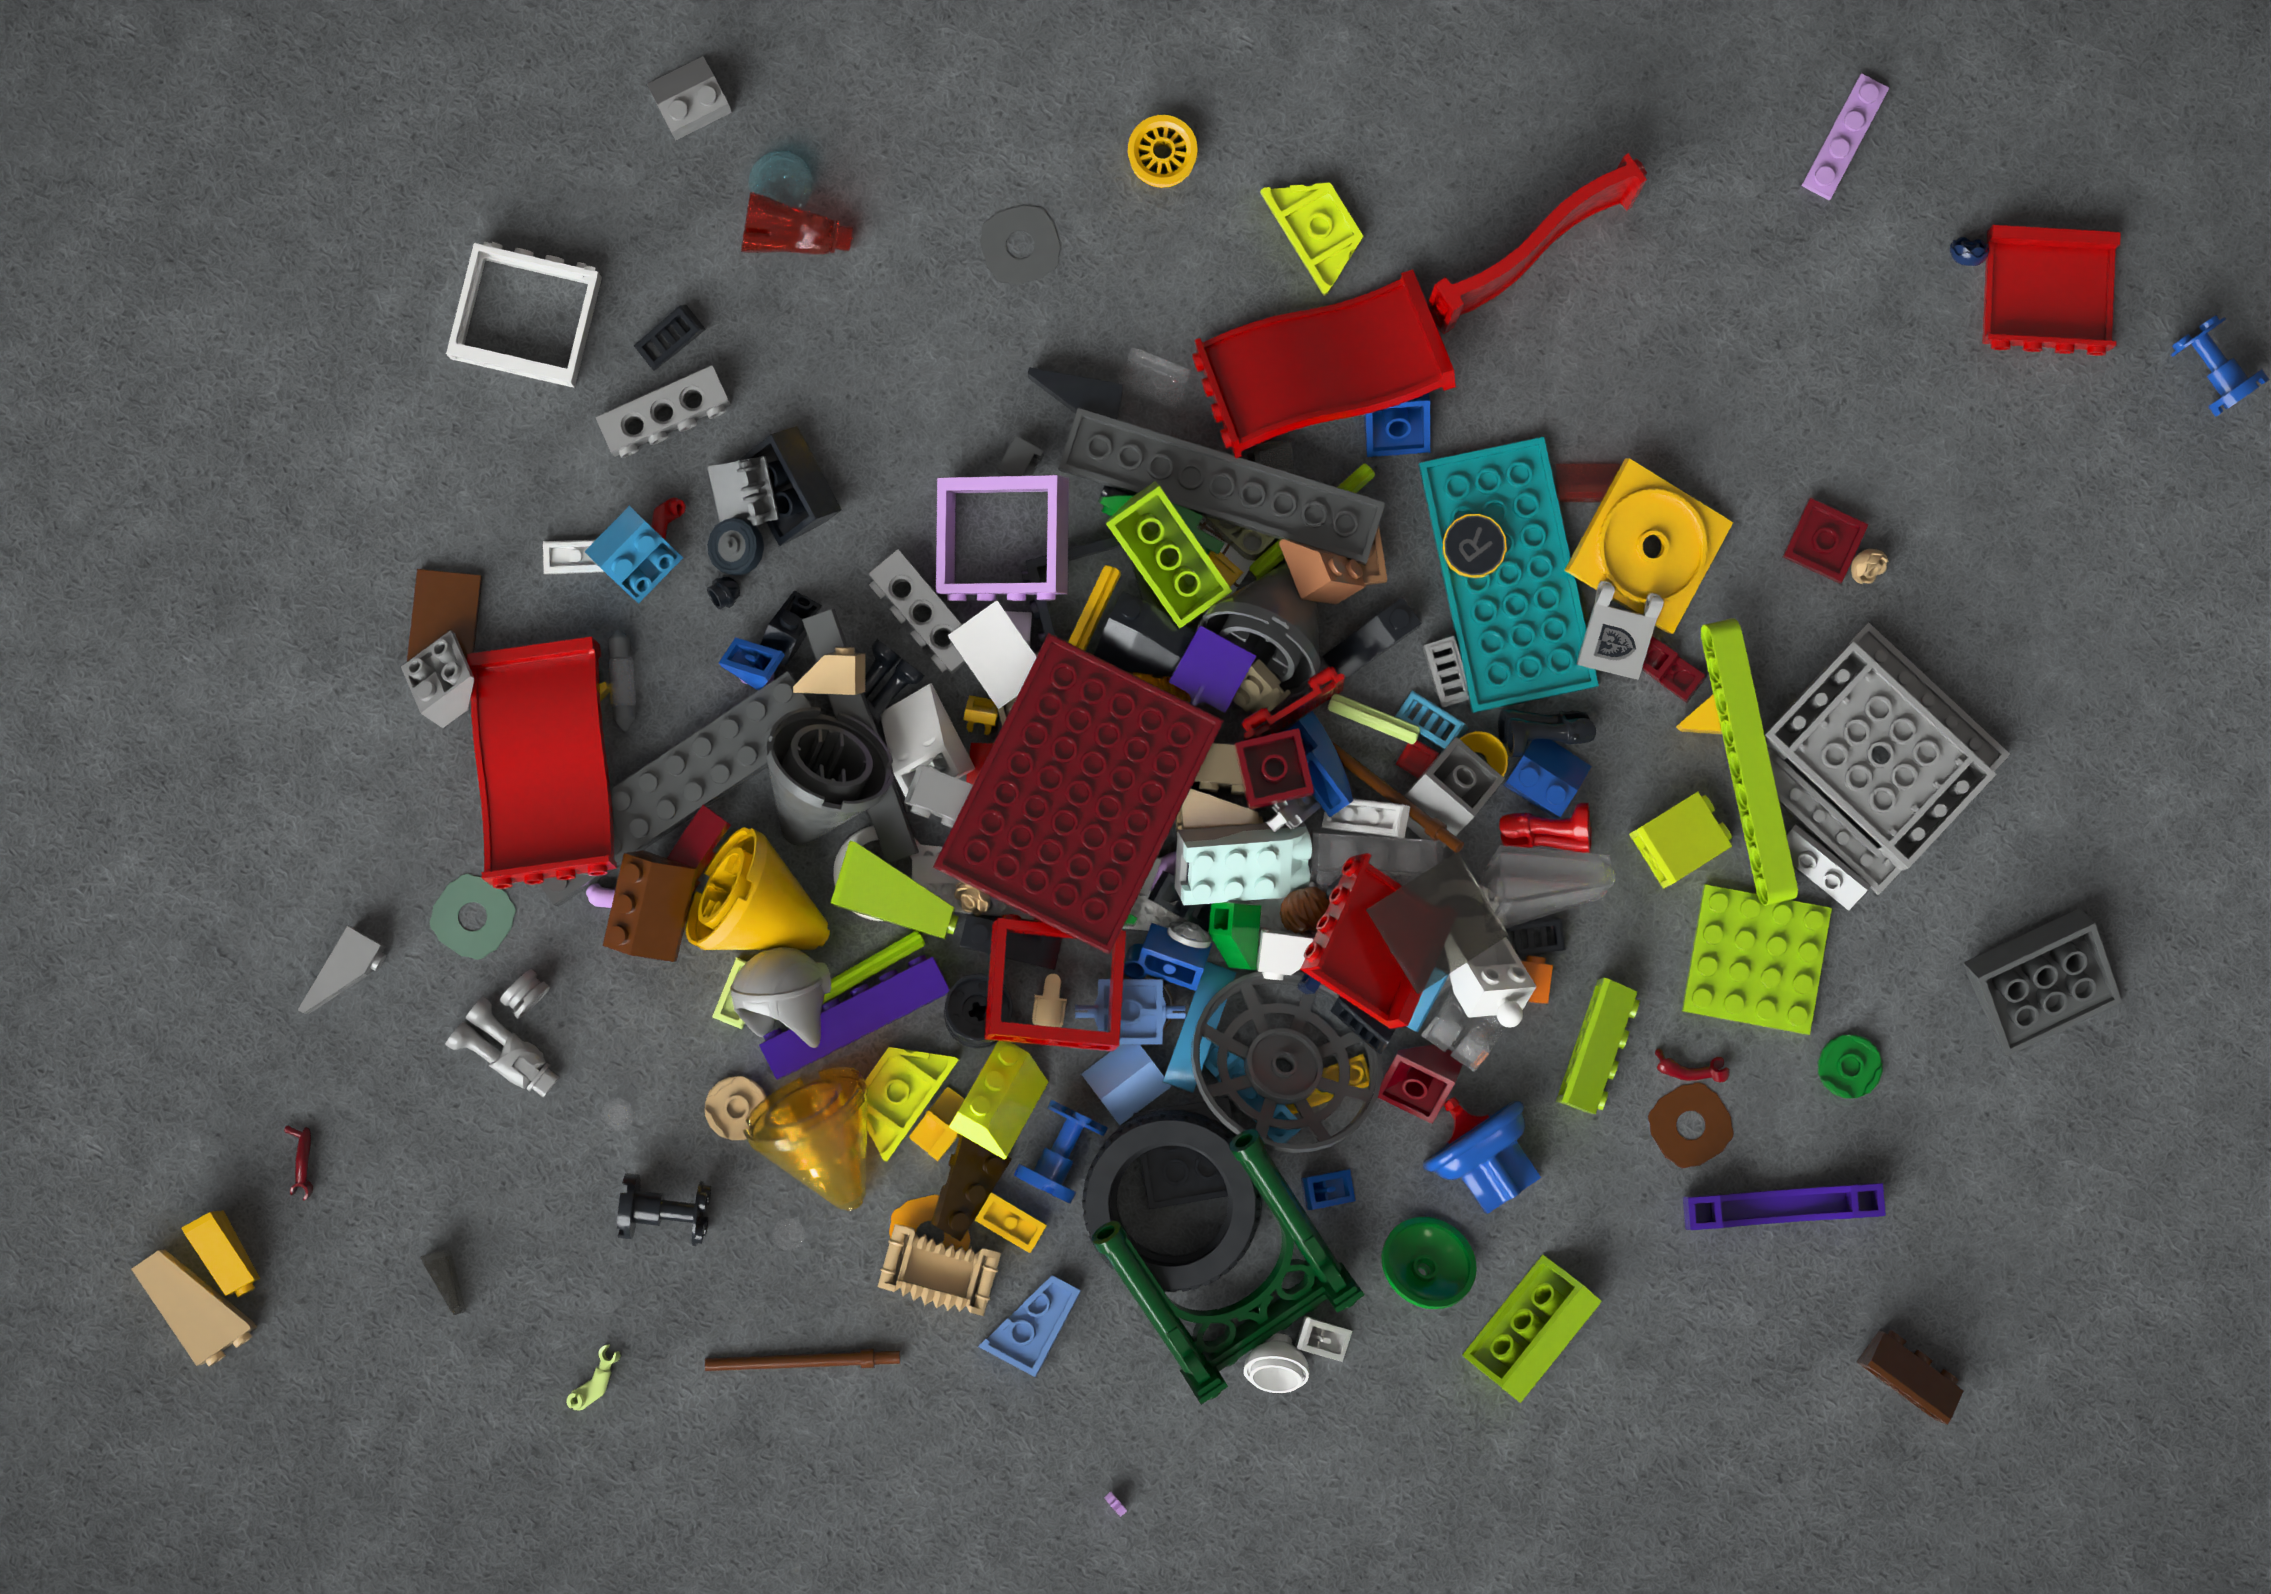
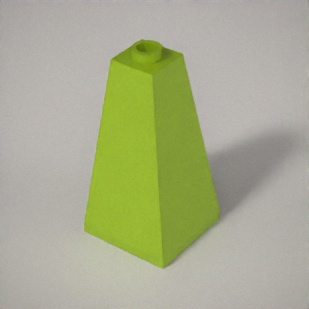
(884, 893)

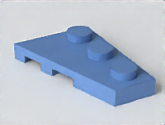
(1033, 1328)

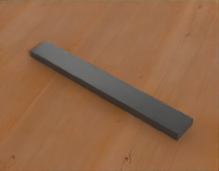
(889, 814)

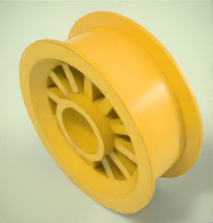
(1167, 124)

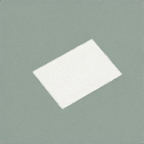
(995, 653)

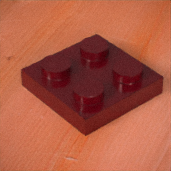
(1825, 540)

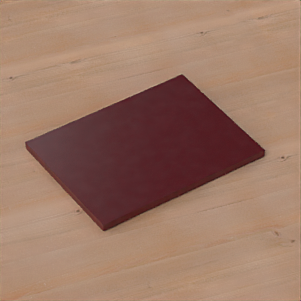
(1078, 793)

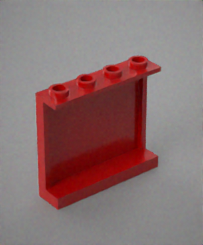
(2049, 289)
(1351, 952)

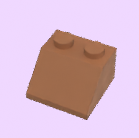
(1321, 574)

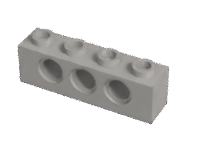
(615, 422)
(898, 569)

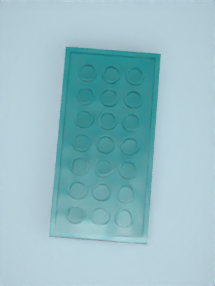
(1525, 619)

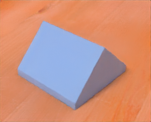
(1125, 1081)

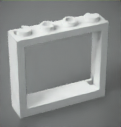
(522, 259)

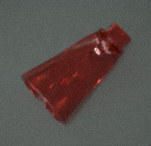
(783, 228)

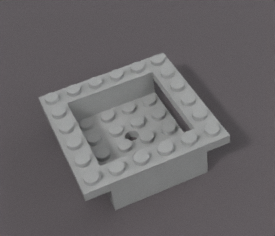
(1932, 768)

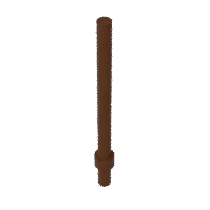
(1433, 826)
(866, 1358)

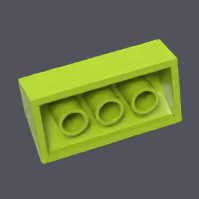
(1168, 555)
(1597, 1046)
(1531, 1328)

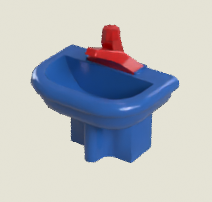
(1486, 1154)

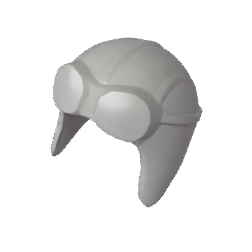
(785, 988)

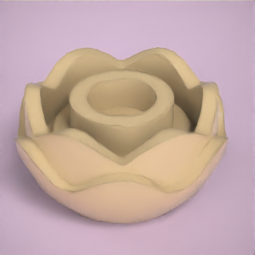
(1868, 565)
(972, 899)

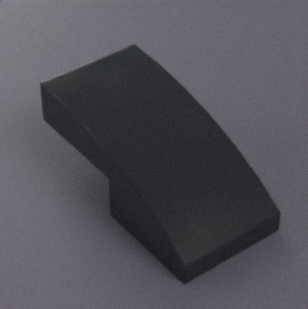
(1167, 897)

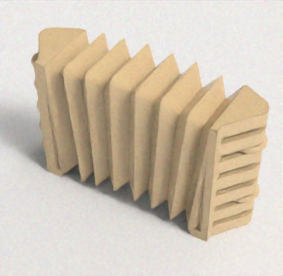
(938, 1271)

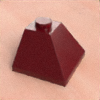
(1420, 1080)

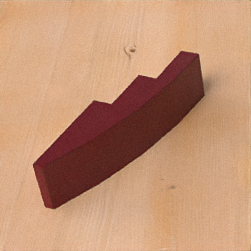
(699, 840)

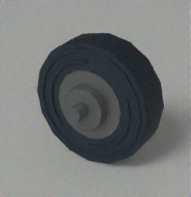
(735, 546)

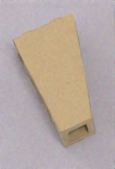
(192, 1308)

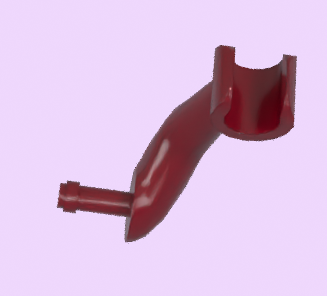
(1673, 1069)
(302, 1158)

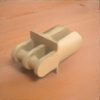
(1049, 1008)

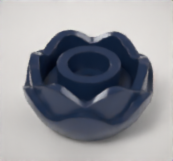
(1969, 252)

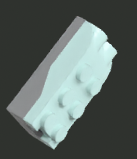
(1241, 863)

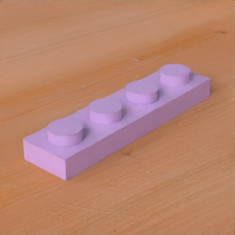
(1845, 136)

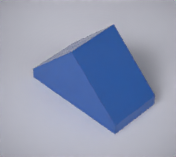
(751, 662)
(1327, 1189)

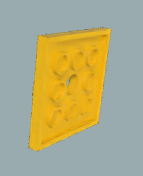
(1613, 543)

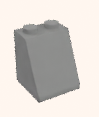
(1453, 788)

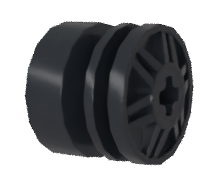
(959, 1004)

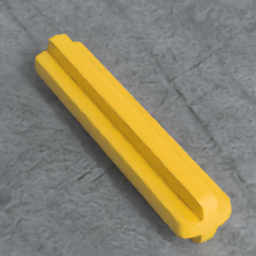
(1095, 607)

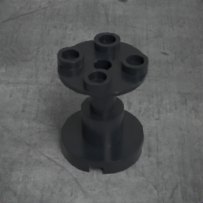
(651, 1208)

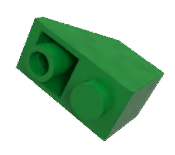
(1236, 933)

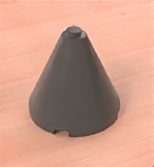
(1274, 626)
(824, 772)

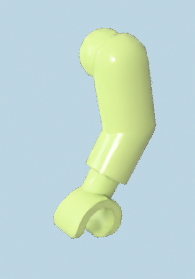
(597, 1386)

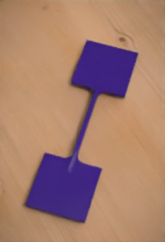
(1212, 669)

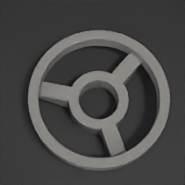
(1191, 931)

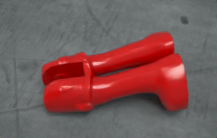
(1565, 834)

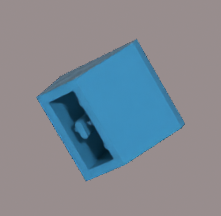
(633, 554)

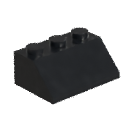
(797, 484)

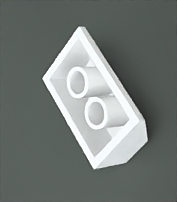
(1281, 952)

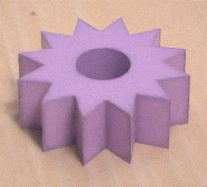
(1115, 1504)

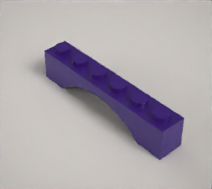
(1784, 1206)

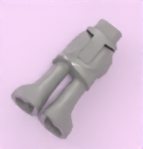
(519, 1060)

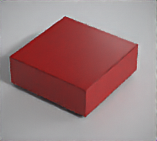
(1416, 758)

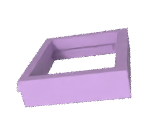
(1056, 537)

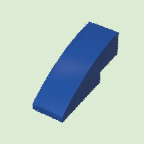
(1324, 765)

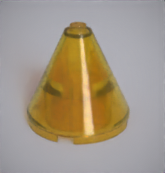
(817, 1134)

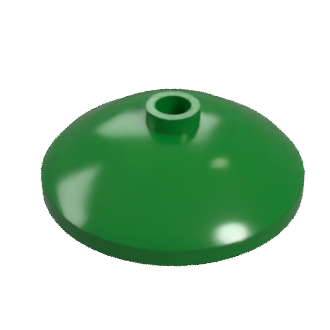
(1437, 1250)

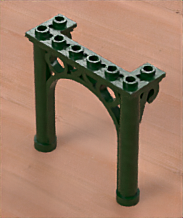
(1204, 1359)

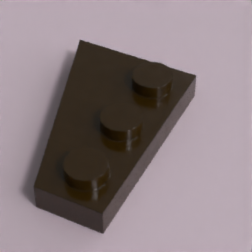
(968, 1186)

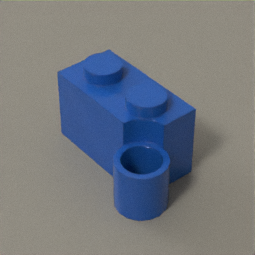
(1166, 959)

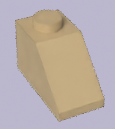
(835, 674)

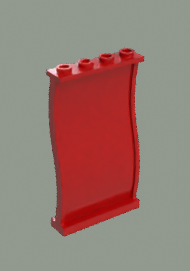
(1613, 188)
(1323, 364)
(541, 762)

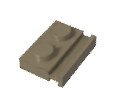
(1259, 689)

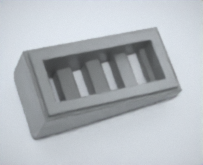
(1429, 649)

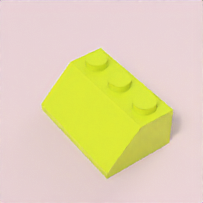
(1000, 1099)

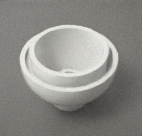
(1277, 1365)

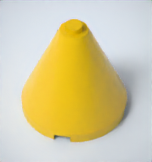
(753, 901)

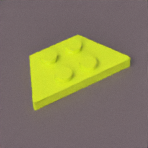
(1316, 227)
(900, 1092)

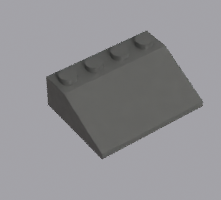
(2044, 981)

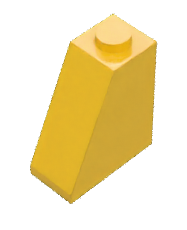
(222, 1253)

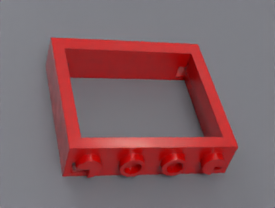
(1046, 1034)

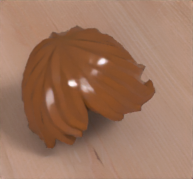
(1303, 909)

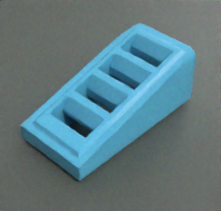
(1409, 704)

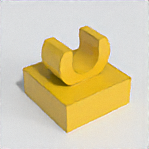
(980, 711)

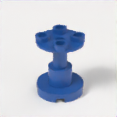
(2226, 375)
(1054, 1163)

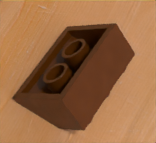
(650, 906)
(1912, 1376)

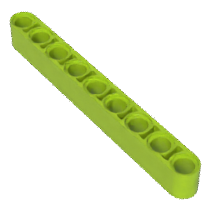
(1749, 761)

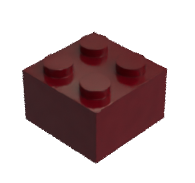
(1274, 768)

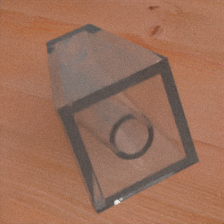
(1541, 882)

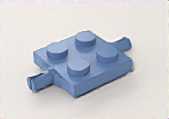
(1141, 1011)

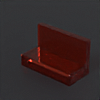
(1584, 481)

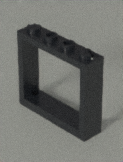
(1039, 607)

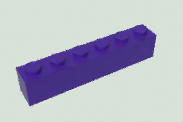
(858, 1016)

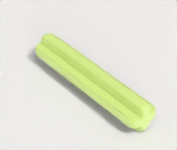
(1374, 718)

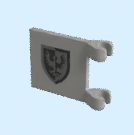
(1617, 637)

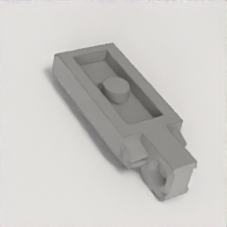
(1293, 812)

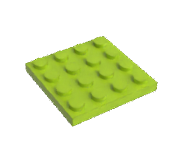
(1756, 960)

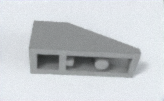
(348, 963)

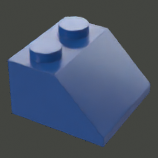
(1399, 429)
(1547, 776)

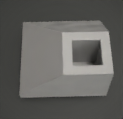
(440, 680)

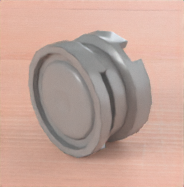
(524, 993)

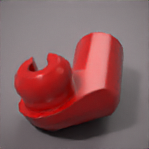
(666, 513)

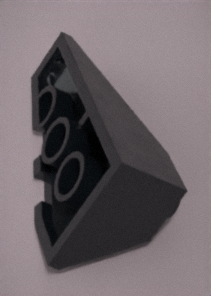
(1142, 638)

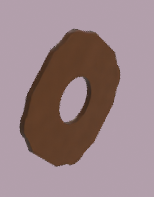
(1717, 1120)

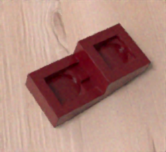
(1672, 671)

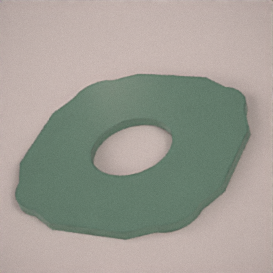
(472, 943)

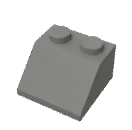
(689, 98)

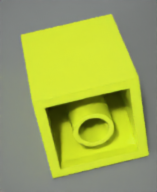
(1682, 839)

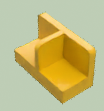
(933, 1130)

